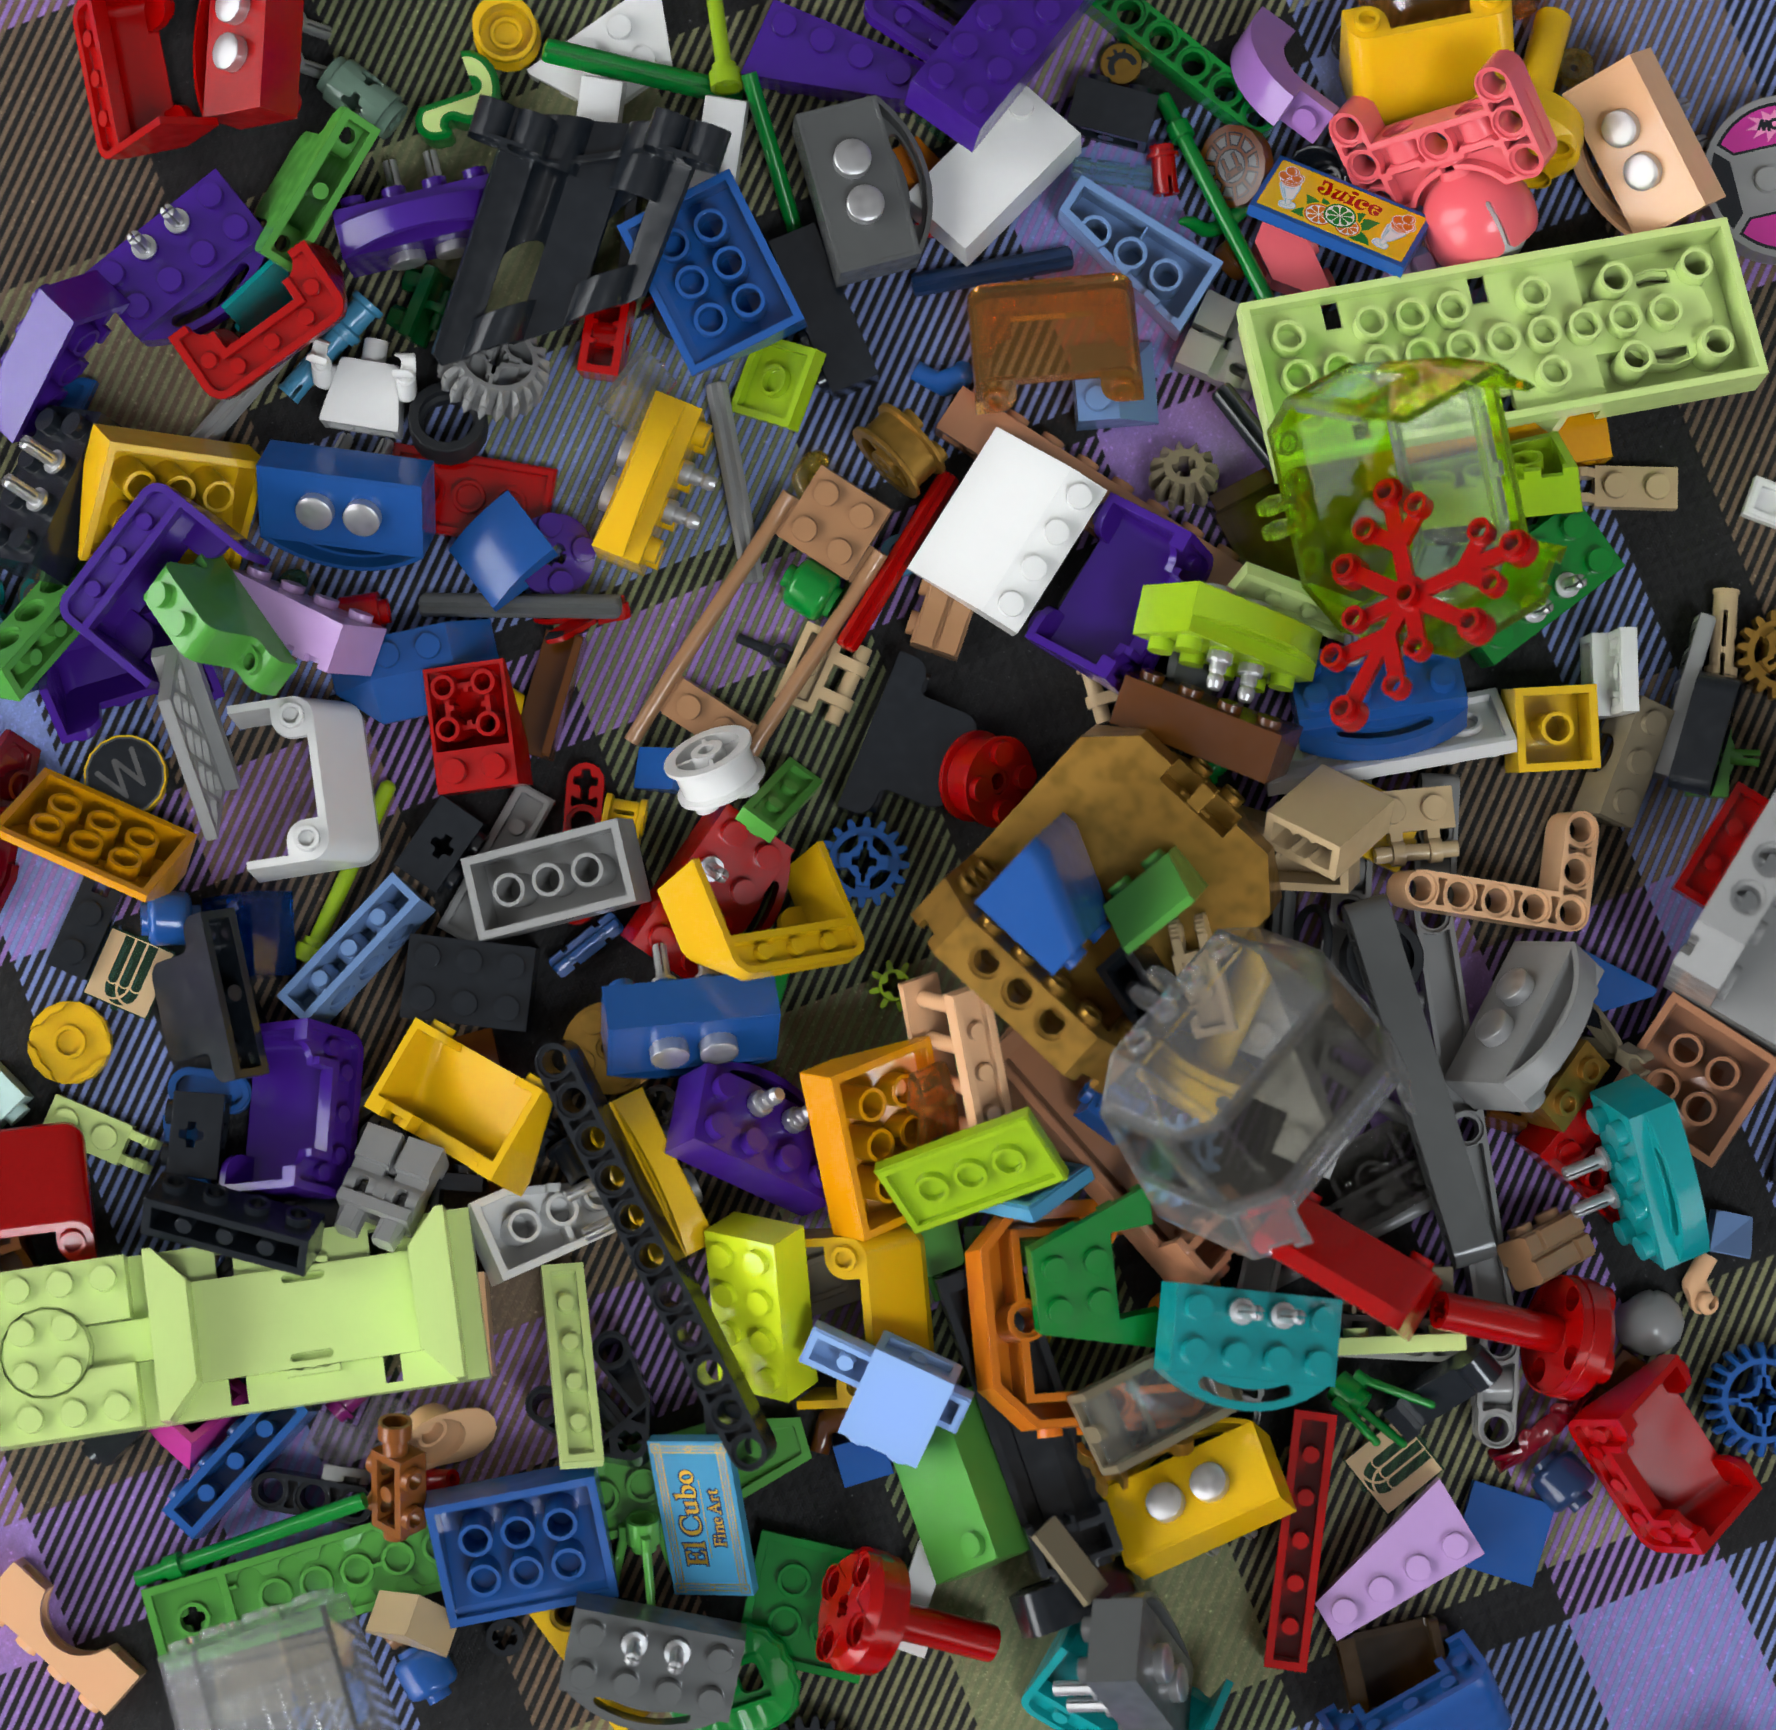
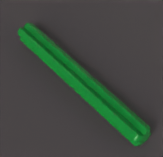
(629, 69)

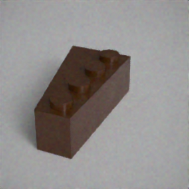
(1207, 725)

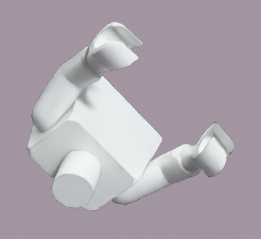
(364, 392)

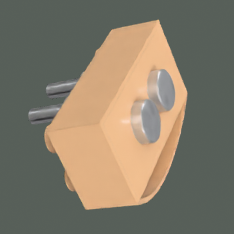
(1641, 147)

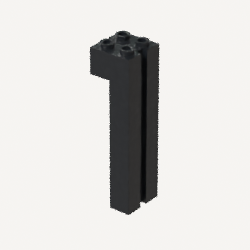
(1038, 1473)

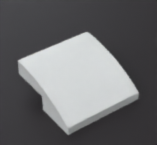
(1613, 665)

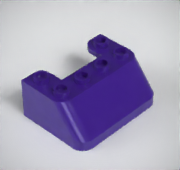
(89, 681)

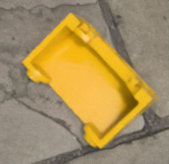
(1421, 63)
(464, 1104)

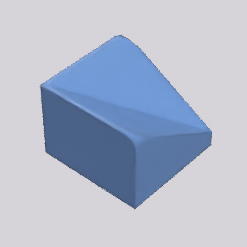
(1730, 1233)

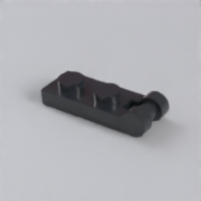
(85, 929)

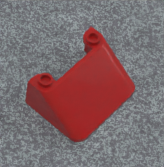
(48, 1187)

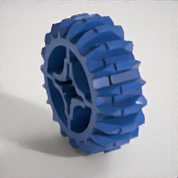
(1723, 1398)

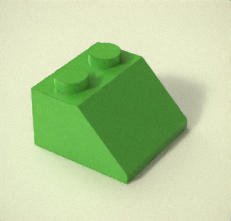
(1153, 897)

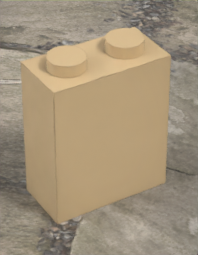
(1328, 821)

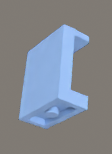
(900, 1399)

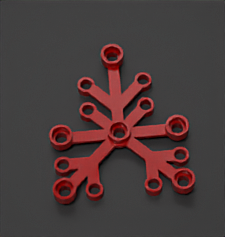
(1384, 645)

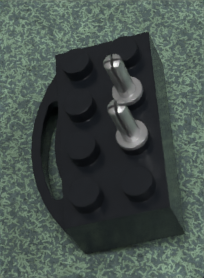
(44, 496)

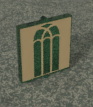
(125, 973)
(1393, 1472)

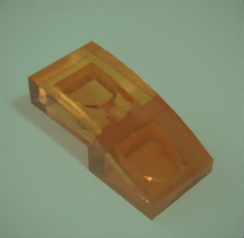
(933, 1102)

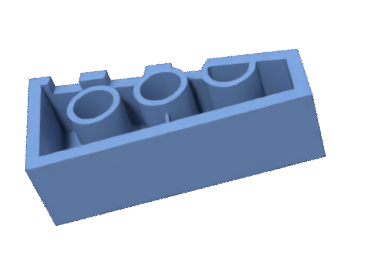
(1164, 267)

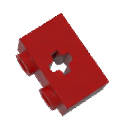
(606, 343)

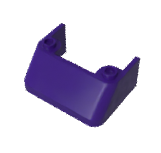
(908, 24)
(110, 588)

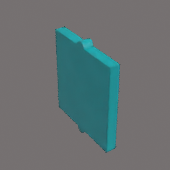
(258, 297)

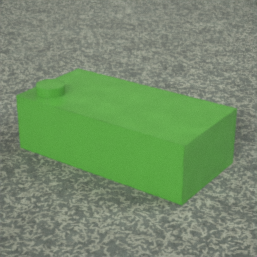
(962, 1502)

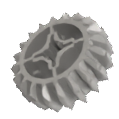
(513, 388)

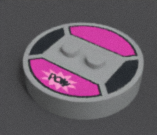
(1745, 166)

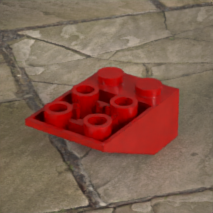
(475, 728)
(1558, 1149)

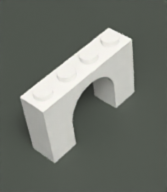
(605, 99)

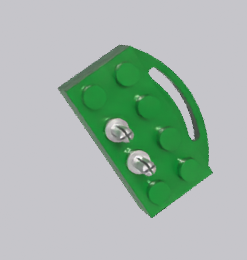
(1584, 567)

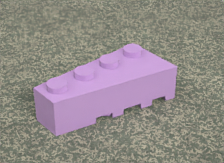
(315, 625)

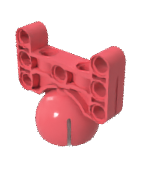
(1465, 183)

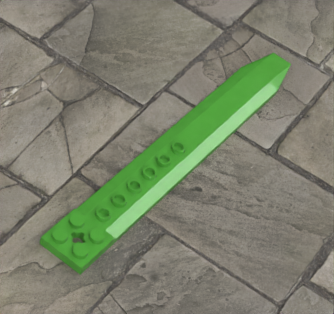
(365, 1562)

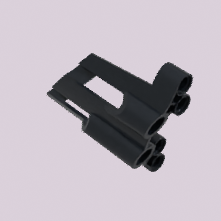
(560, 186)

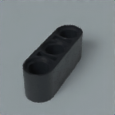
(1705, 733)
(294, 1488)

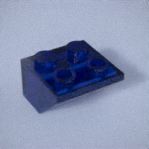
(264, 928)

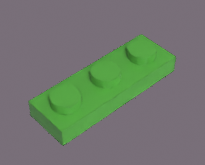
(779, 800)

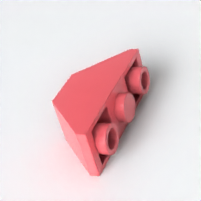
(1289, 262)

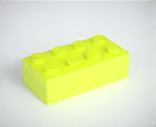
(762, 1300)

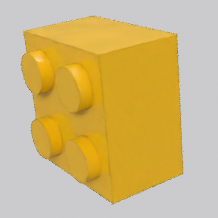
(1553, 728)

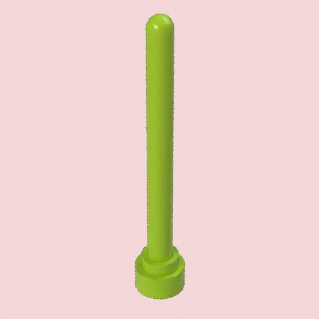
(725, 75)
(311, 944)

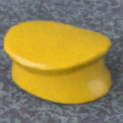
(506, 34)

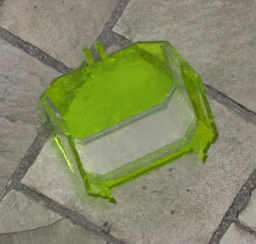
(1439, 434)

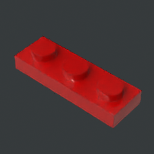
(1720, 844)

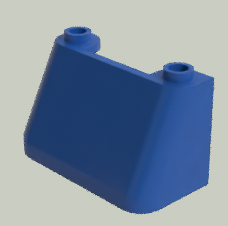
(1050, 897)
(1453, 1699)

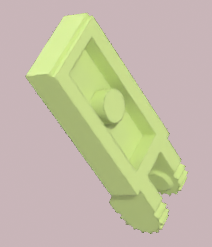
(104, 1134)

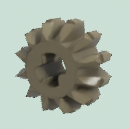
(1183, 477)

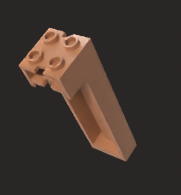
(1053, 1100)

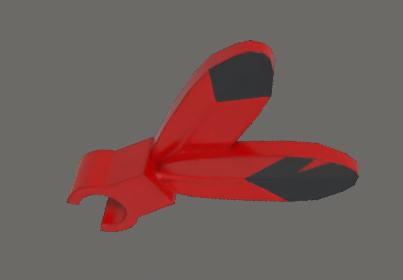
(572, 626)

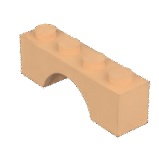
(98, 1675)

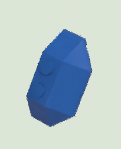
(397, 682)

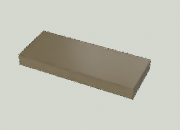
(1069, 1561)

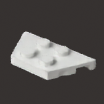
(628, 29)

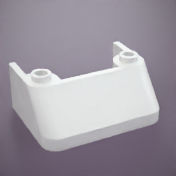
(347, 820)

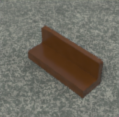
(551, 694)

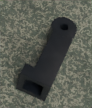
(1446, 1385)

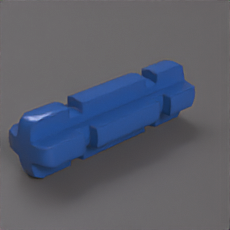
(586, 944)

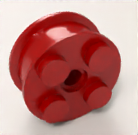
(985, 777)

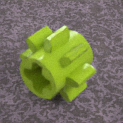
(883, 980)

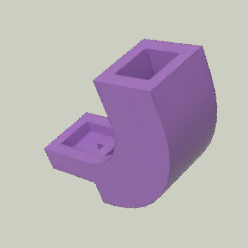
(1270, 82)

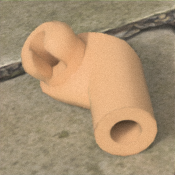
(1697, 1288)

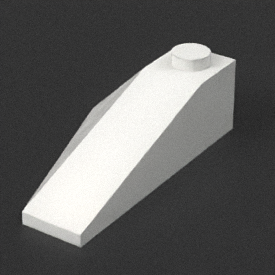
(530, 1230)

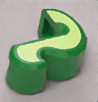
(438, 119)

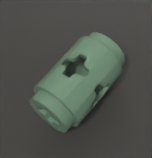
(346, 86)

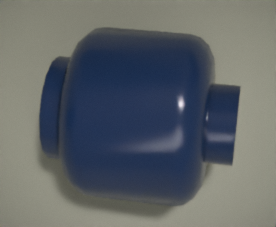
(1563, 1481)

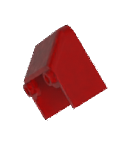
(130, 80)
(1362, 1269)

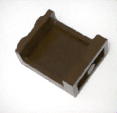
(1389, 1659)

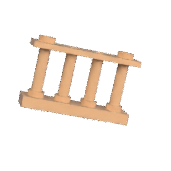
(972, 1040)

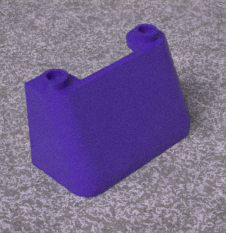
(1099, 613)
(301, 1113)

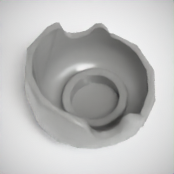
(1649, 1323)

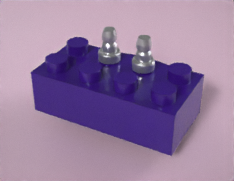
(748, 1132)

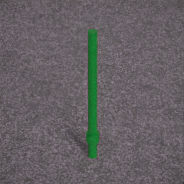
(1182, 134)
(178, 1564)

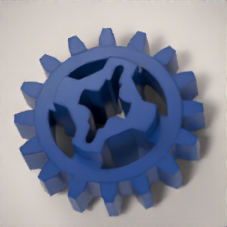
(884, 863)

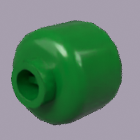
(811, 589)

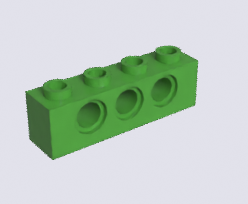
(33, 638)

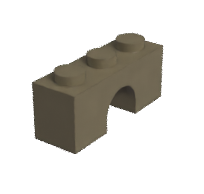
(1620, 786)

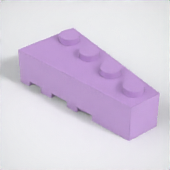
(1406, 1558)

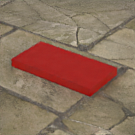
(471, 486)

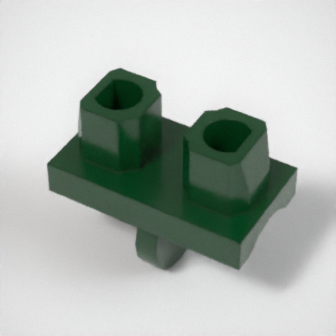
(426, 307)

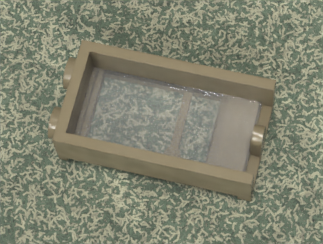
(1142, 1414)

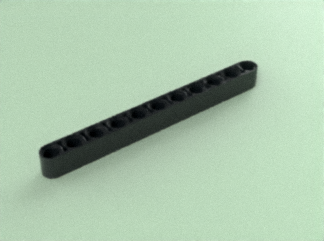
(674, 1265)

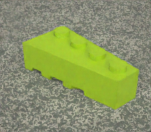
(1546, 475)

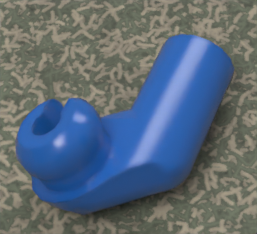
(945, 381)

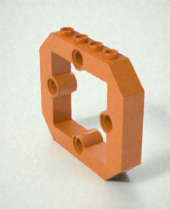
(995, 1296)

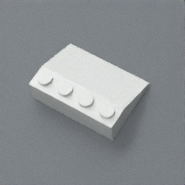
(1007, 530)

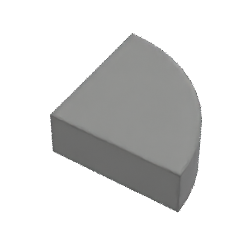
(339, 1473)

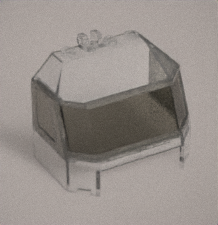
(1246, 1086)

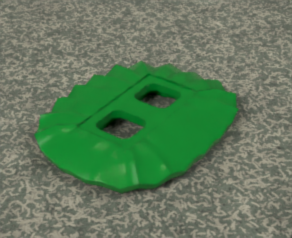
(777, 1698)

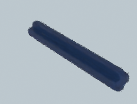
(992, 271)

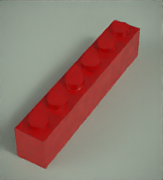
(1300, 1540)

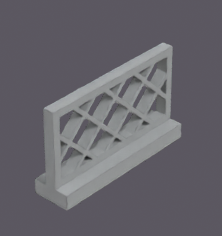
(195, 735)

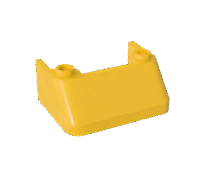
(807, 937)
(892, 1293)

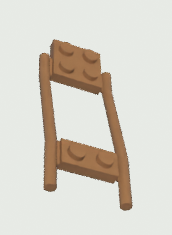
(831, 525)

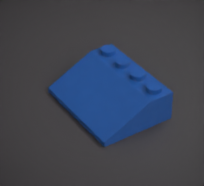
(719, 279)
(520, 1543)

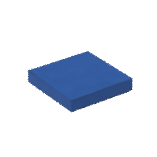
(1509, 1531)

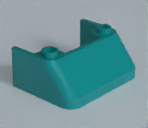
(1061, 1664)

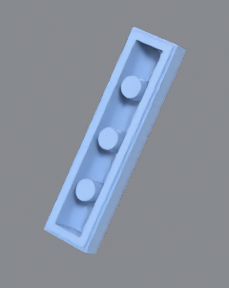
(848, 1357)

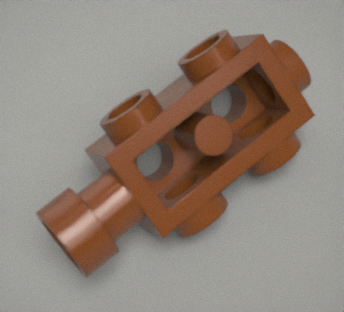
(397, 1480)

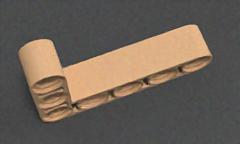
(1508, 898)

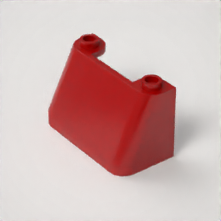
(231, 364)
(1661, 1461)

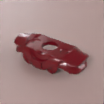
(1540, 1434)

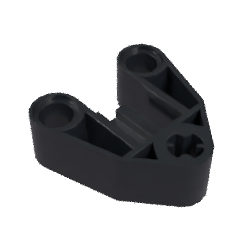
(631, 1385)
(1053, 1606)

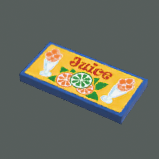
(1339, 216)

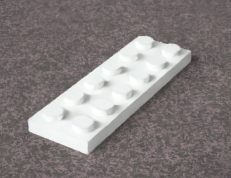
(1485, 736)

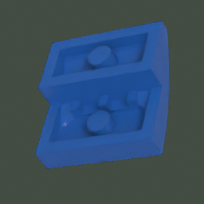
(502, 550)

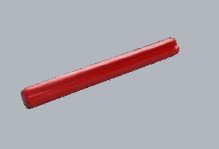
(897, 561)

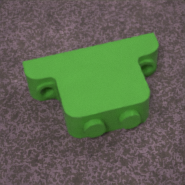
(312, 183)
(219, 623)

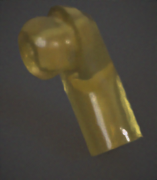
(807, 469)

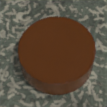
(1230, 263)

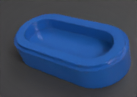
(205, 1081)

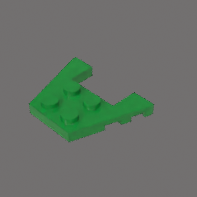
(1076, 1280)

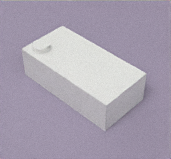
(988, 189)

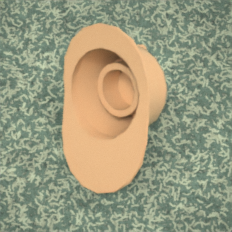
(451, 1434)

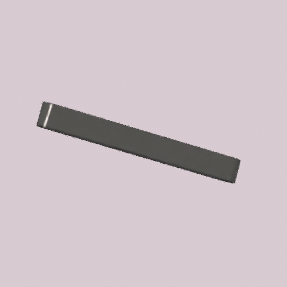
(1435, 1126)

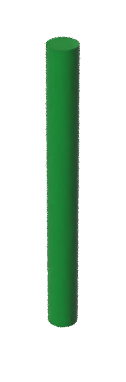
(771, 151)

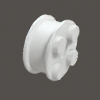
(715, 768)

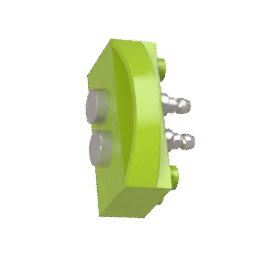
(1228, 634)

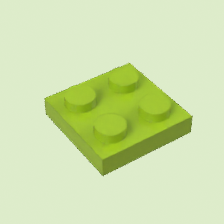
(778, 384)

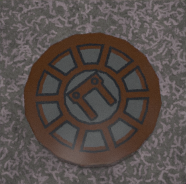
(1238, 162)

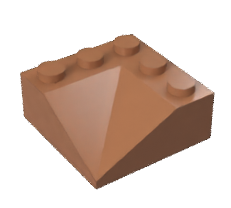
(1707, 1071)

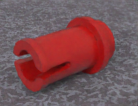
(1164, 169)

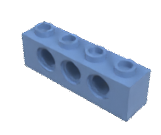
(356, 951)

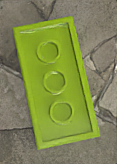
(971, 1170)

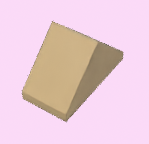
(411, 1621)

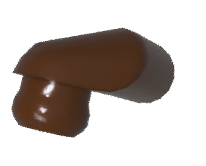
(825, 1428)

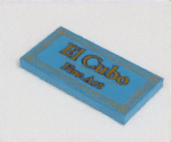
(702, 1516)

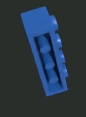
(232, 1468)

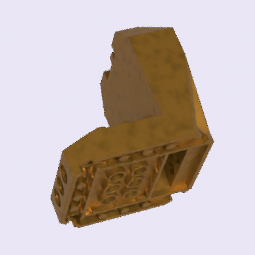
(1127, 803)

